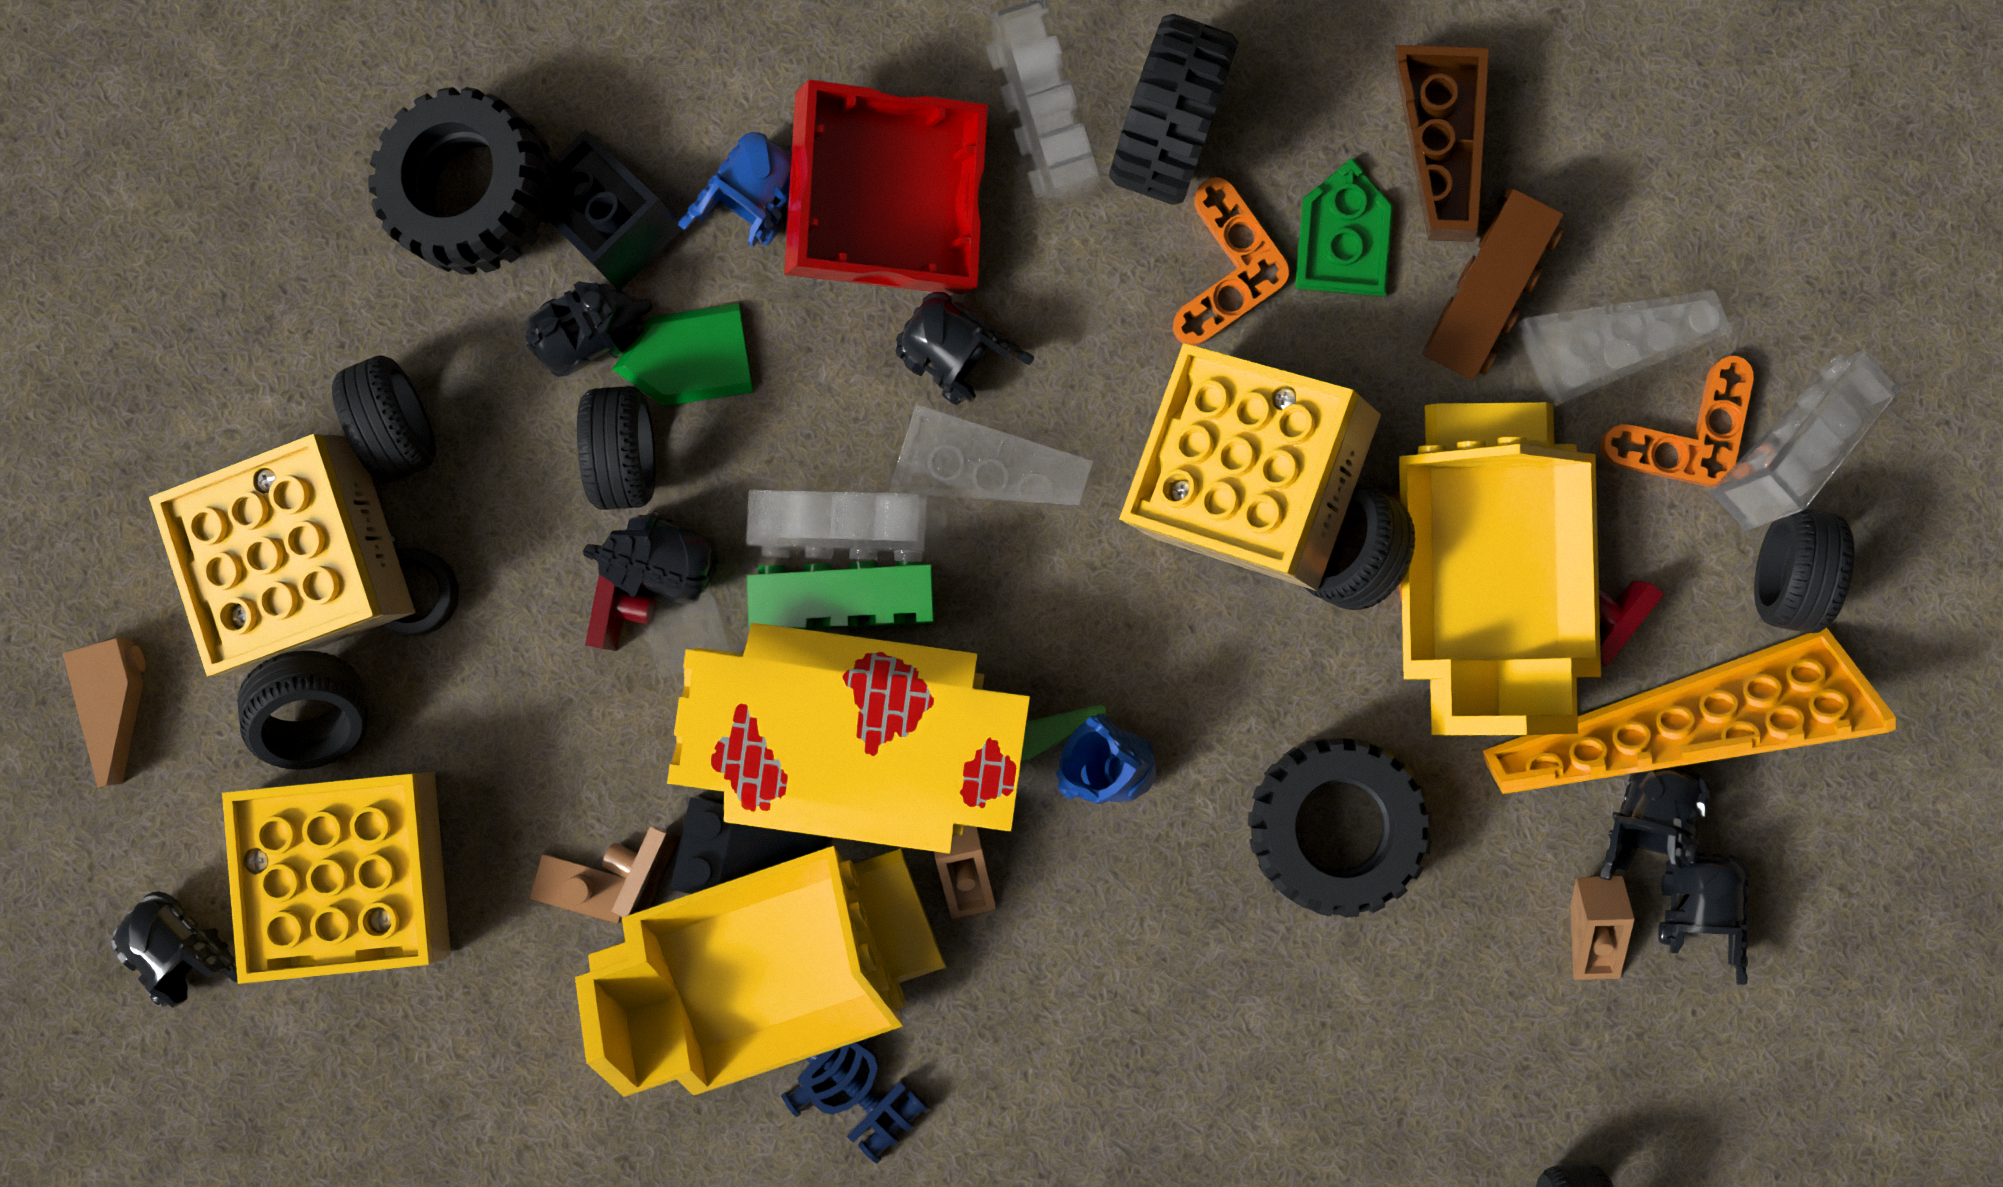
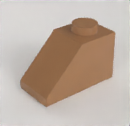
(965, 875)
(1600, 927)

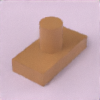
(642, 869)
(577, 887)

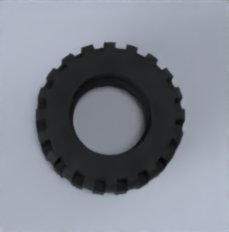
(1172, 108)
(420, 149)
(1401, 839)

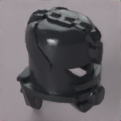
(584, 326)
(953, 342)
(657, 558)
(1658, 817)
(1712, 904)
(166, 945)

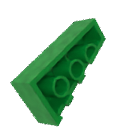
(843, 597)

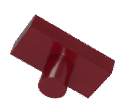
(610, 608)
(1623, 616)

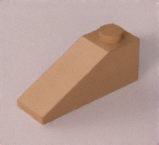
(107, 698)

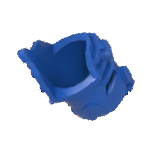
(747, 186)
(1112, 762)

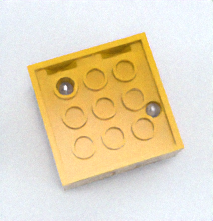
(1251, 465)
(281, 554)
(336, 877)

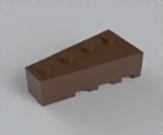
(1445, 131)
(1493, 284)

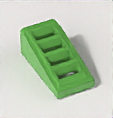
(1052, 730)

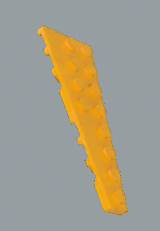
(1752, 705)

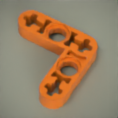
(1245, 260)
(1691, 450)

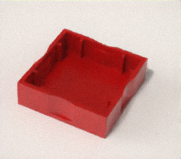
(885, 188)

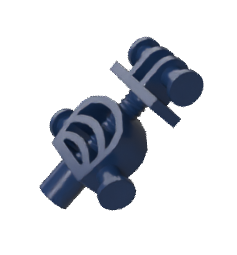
(859, 1094)

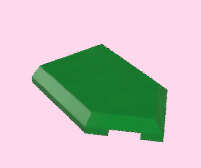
(1345, 236)
(689, 356)

